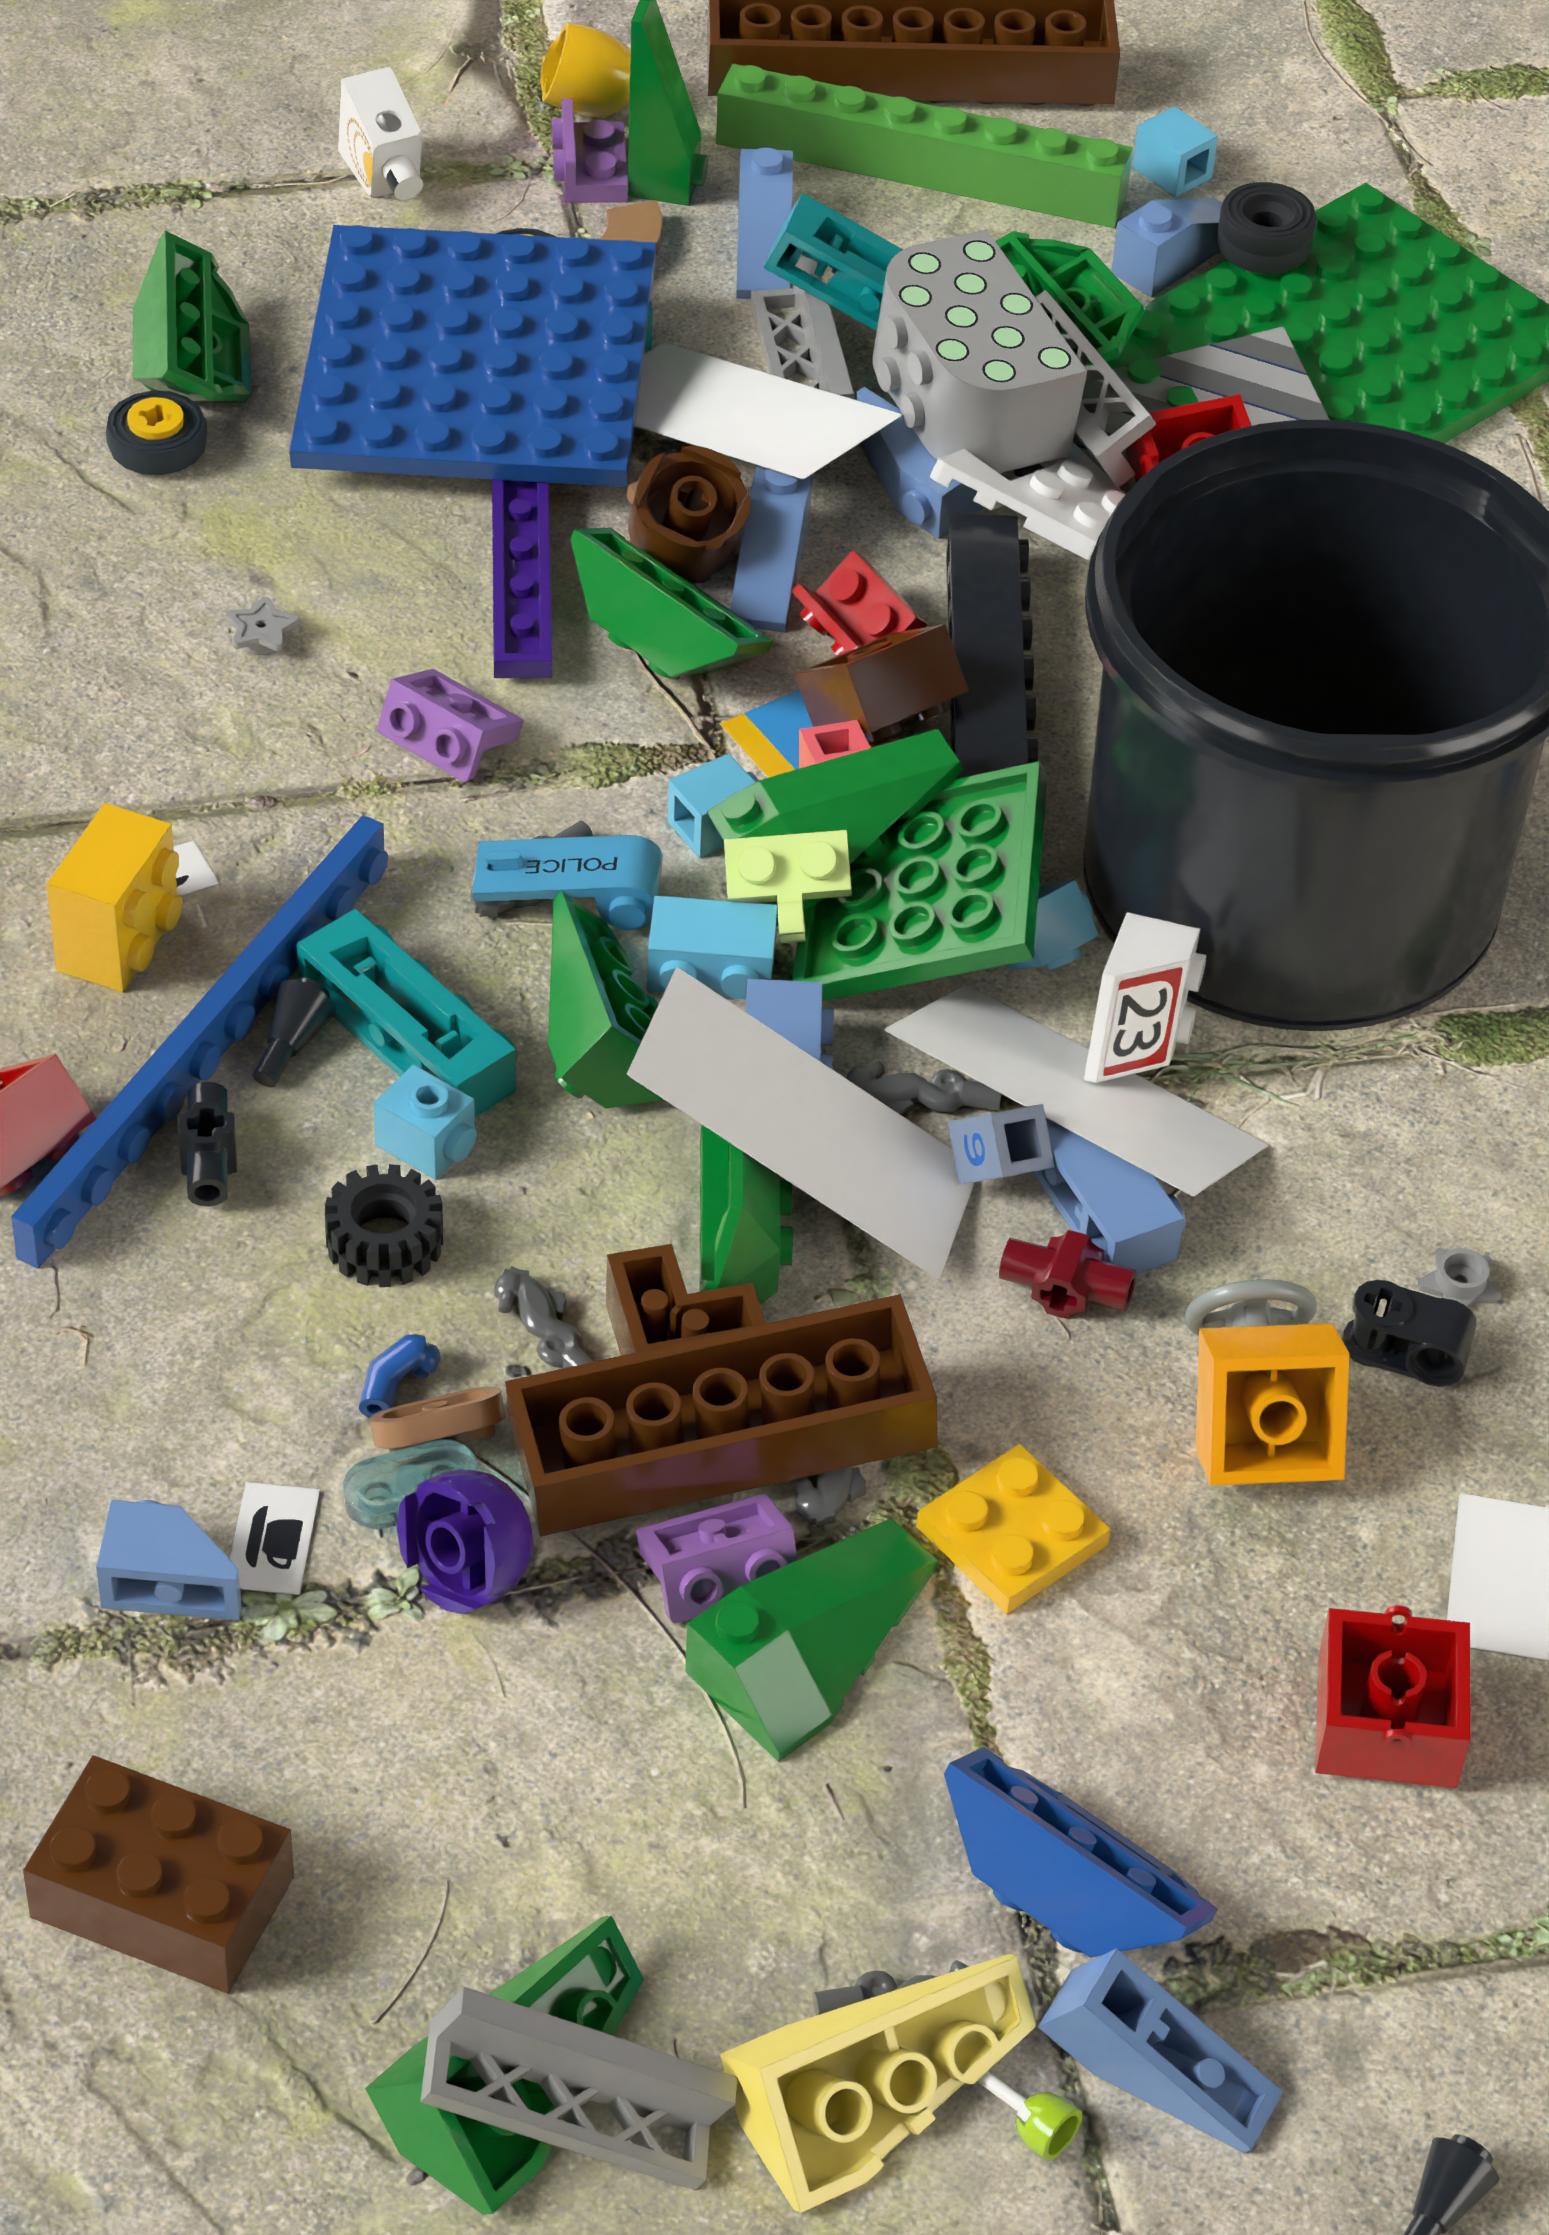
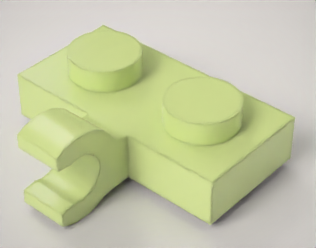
(787, 872)

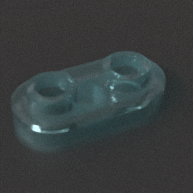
(395, 1476)

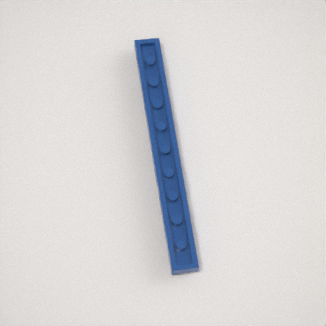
(194, 1047)

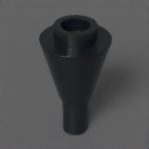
(298, 1015)
(1452, 2182)

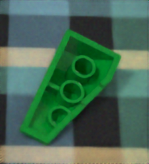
(663, 128)
(848, 793)
(801, 1636)

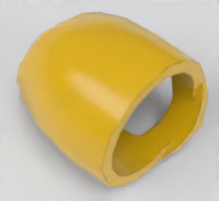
(589, 70)

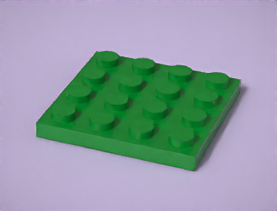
(940, 894)

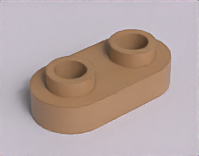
(464, 1413)

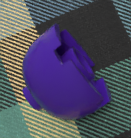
(465, 1538)

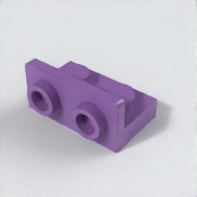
(589, 158)
(445, 722)
(715, 1552)

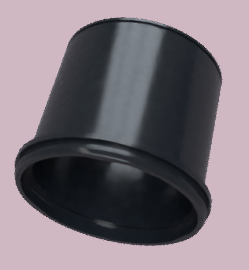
(1318, 714)

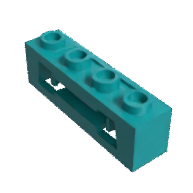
(831, 239)
(405, 1008)

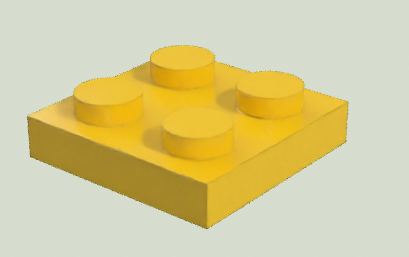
(1013, 1528)

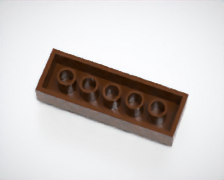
(721, 1414)

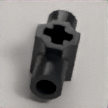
(207, 1144)

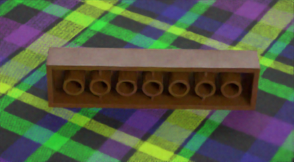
(926, 47)

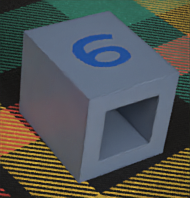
(1001, 1144)

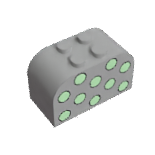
(975, 356)

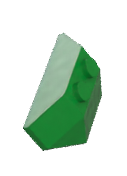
(1080, 286)
(190, 327)
(657, 610)
(741, 1219)

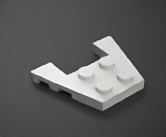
(1061, 502)

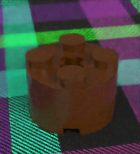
(690, 511)

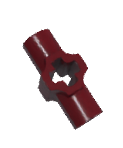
(1067, 1274)

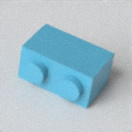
(711, 942)

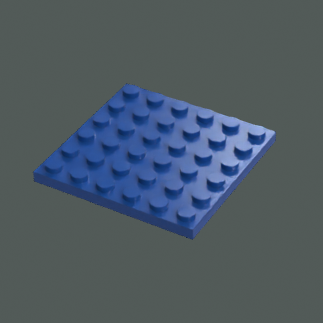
(476, 356)

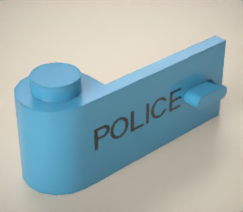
(614, 869)

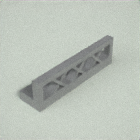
(809, 326)
(1091, 430)
(579, 2062)

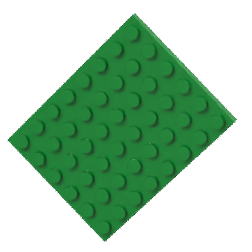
(1381, 315)

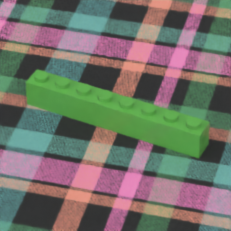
(925, 145)

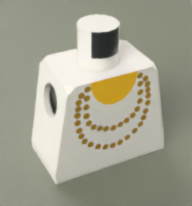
(380, 135)

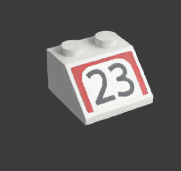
(1144, 998)

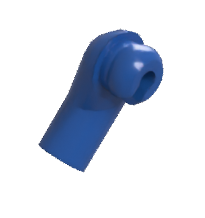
(388, 1368)

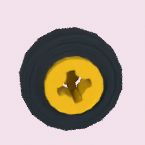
(156, 432)

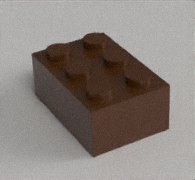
(159, 1873)

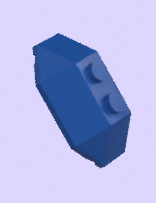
(1066, 1863)

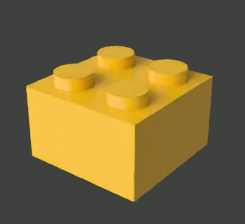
(114, 897)

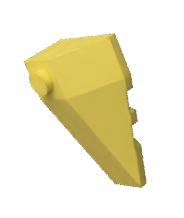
(855, 2081)

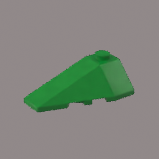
(594, 1009)
(581, 1981)

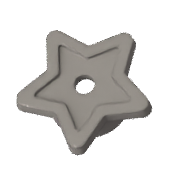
(261, 627)
(1465, 1265)

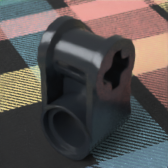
(1415, 1335)

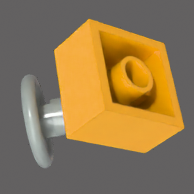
(1268, 1386)

